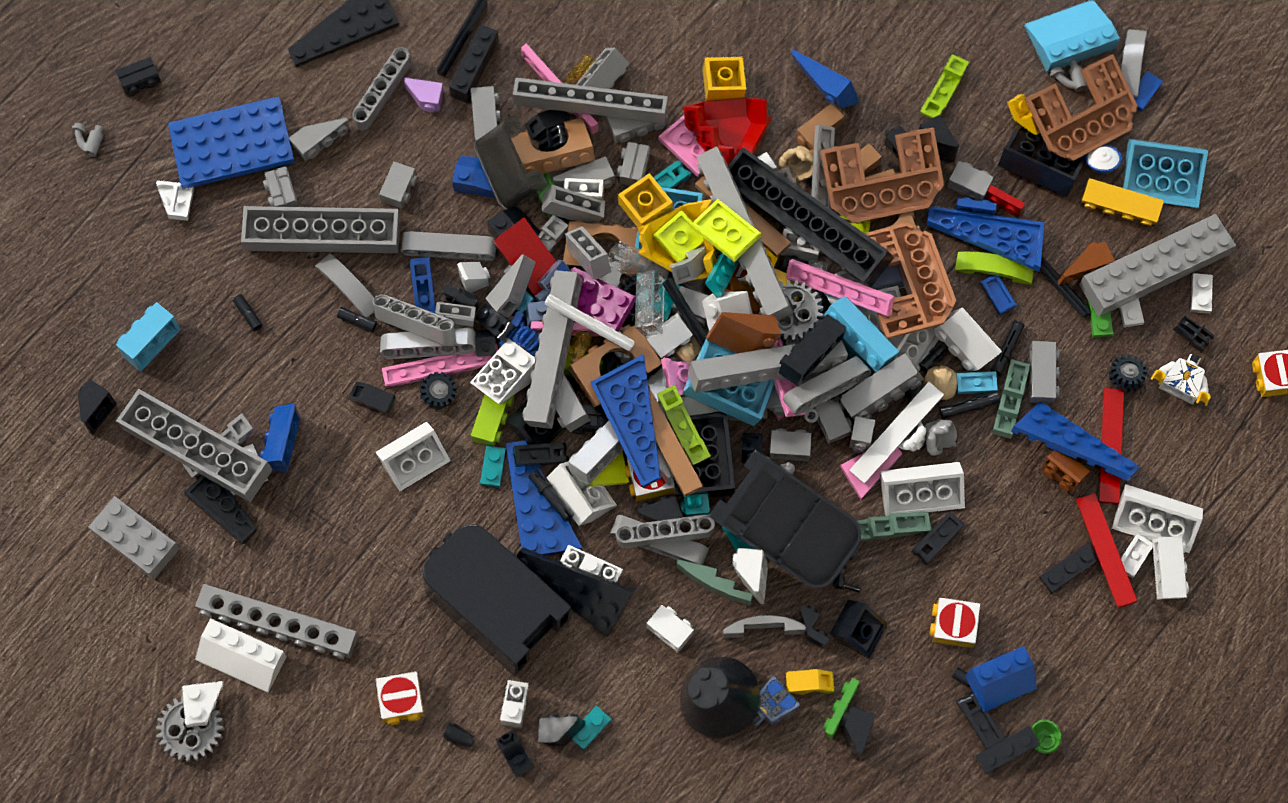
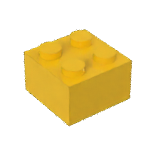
(724, 78)
(645, 201)

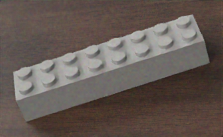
(320, 229)
(1157, 265)
(194, 445)

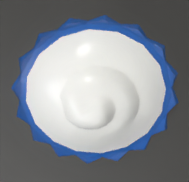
(1103, 159)

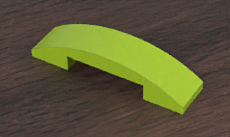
(945, 87)
(994, 265)
(682, 425)

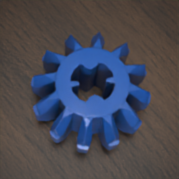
(527, 339)

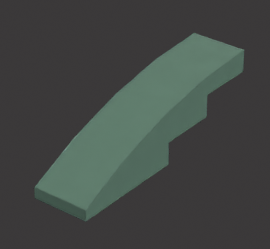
(1011, 398)
(894, 525)
(707, 578)

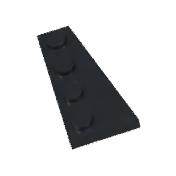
(221, 507)

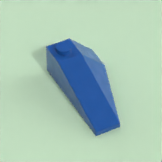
(832, 85)
(471, 178)

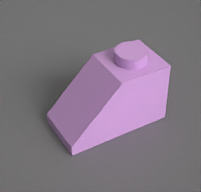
(425, 93)

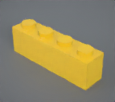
(1122, 201)

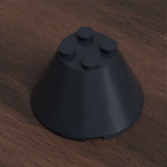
(720, 697)

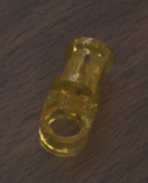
(580, 69)
(581, 344)

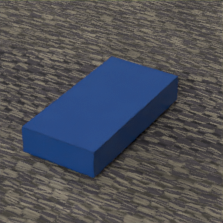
(1148, 86)
(998, 294)

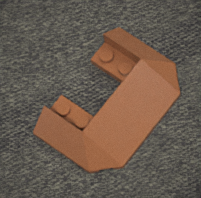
(1095, 125)
(889, 194)
(924, 278)

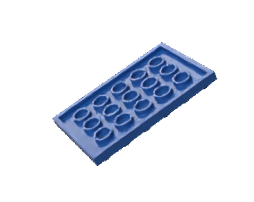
(230, 143)

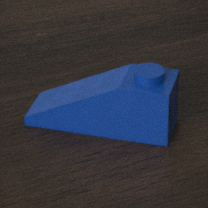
(423, 283)

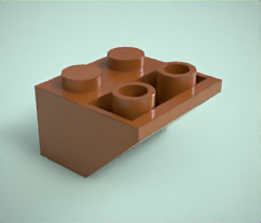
(1065, 471)

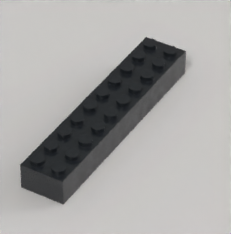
(809, 219)

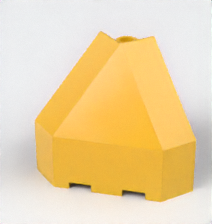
(653, 250)

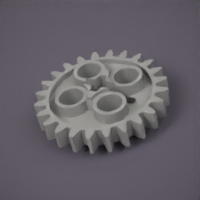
(808, 305)
(206, 737)

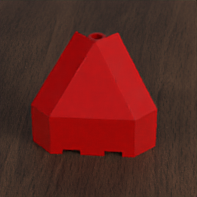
(728, 124)

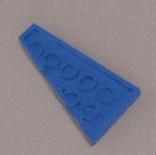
(1004, 236)
(628, 407)
(1072, 440)
(538, 522)

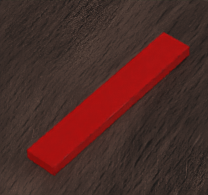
(1111, 436)
(1106, 551)

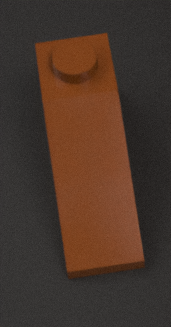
(1094, 257)

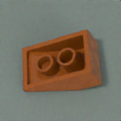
(744, 332)

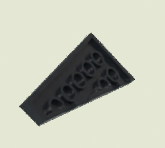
(344, 27)
(587, 593)

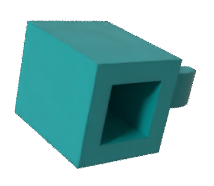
(695, 505)

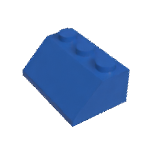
(281, 437)
(1002, 679)

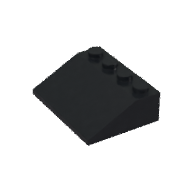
(1030, 158)
(717, 470)

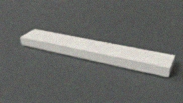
(896, 432)

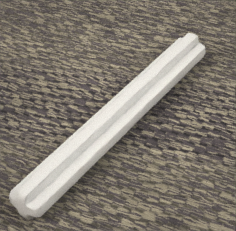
(589, 322)

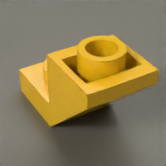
(1022, 113)
(809, 680)

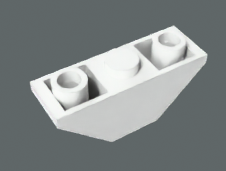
(590, 563)

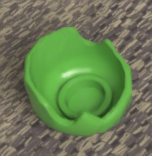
(1048, 736)

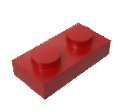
(1009, 203)

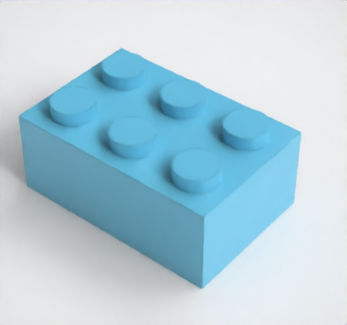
(148, 336)

